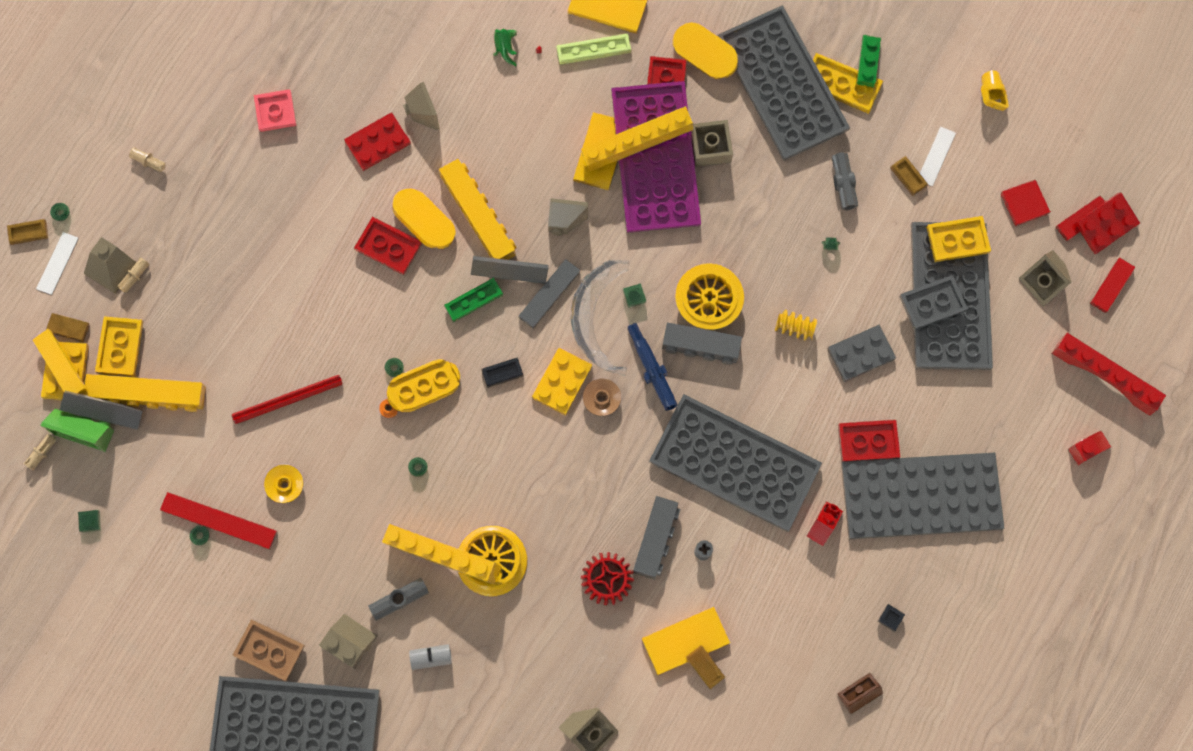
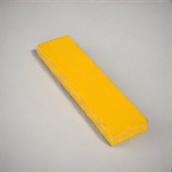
(59, 362)

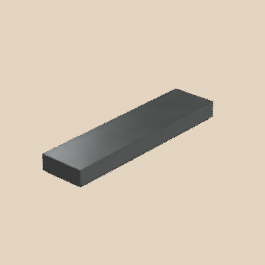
(509, 269)
(549, 294)
(101, 409)

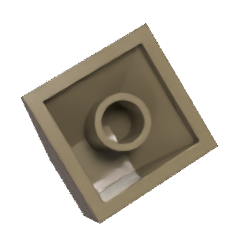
(421, 107)
(566, 215)
(108, 265)
(1046, 277)
(588, 730)

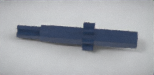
(654, 373)

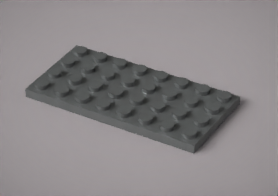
(784, 83)
(962, 339)
(735, 463)
(922, 495)
(292, 716)

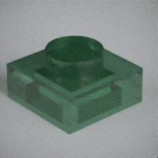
(634, 295)
(89, 521)

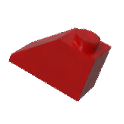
(1089, 447)

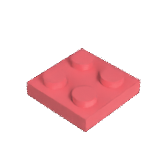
(275, 110)

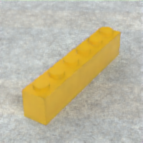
(637, 139)
(476, 210)
(146, 392)
(441, 554)

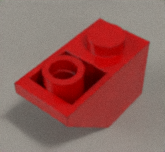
(824, 523)

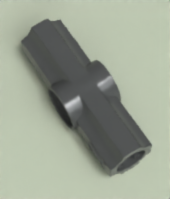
(844, 181)
(386, 604)

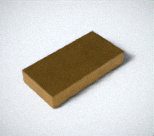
(909, 176)
(27, 231)
(68, 327)
(705, 667)

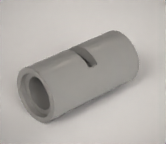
(430, 657)

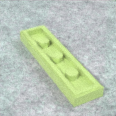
(593, 49)

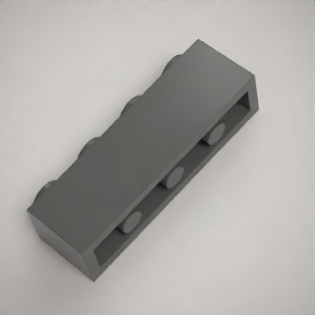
(701, 343)
(655, 538)

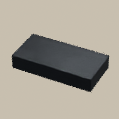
(502, 372)

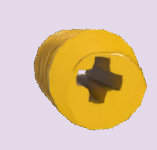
(796, 325)

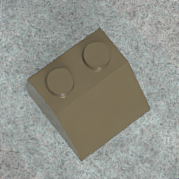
(348, 641)

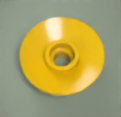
(279, 475)

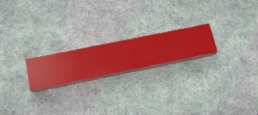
(218, 520)

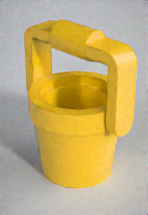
(993, 89)

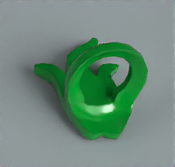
(503, 44)

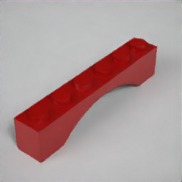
(1132, 387)

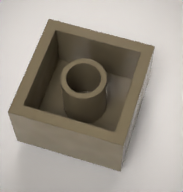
(711, 143)

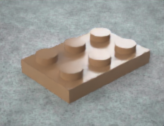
(268, 650)

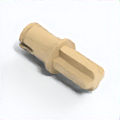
(147, 159)
(133, 275)
(40, 452)

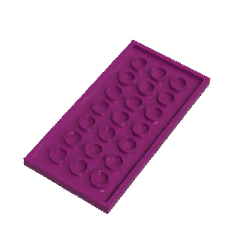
(660, 180)

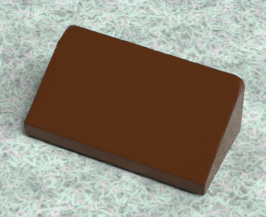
(860, 693)

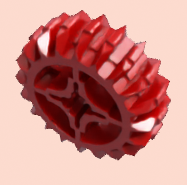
(615, 576)

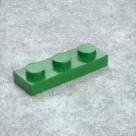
(868, 61)
(473, 300)

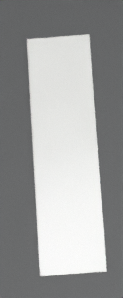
(937, 155)
(57, 263)

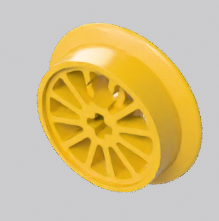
(717, 273)
(514, 577)

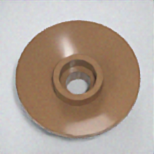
(604, 388)

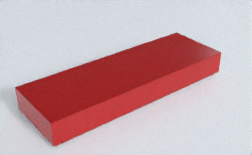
(1068, 228)
(1112, 285)

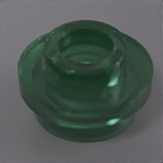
(56, 208)
(831, 244)
(394, 361)
(411, 467)
(193, 535)

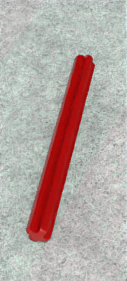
(287, 399)

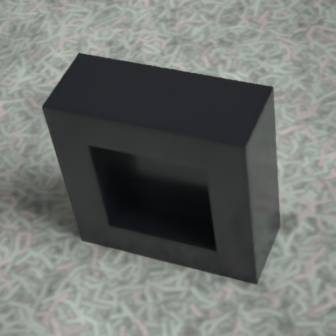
(891, 617)

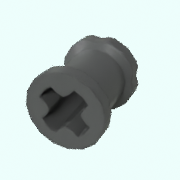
(708, 546)

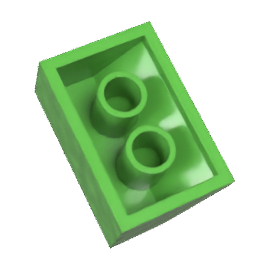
(78, 429)

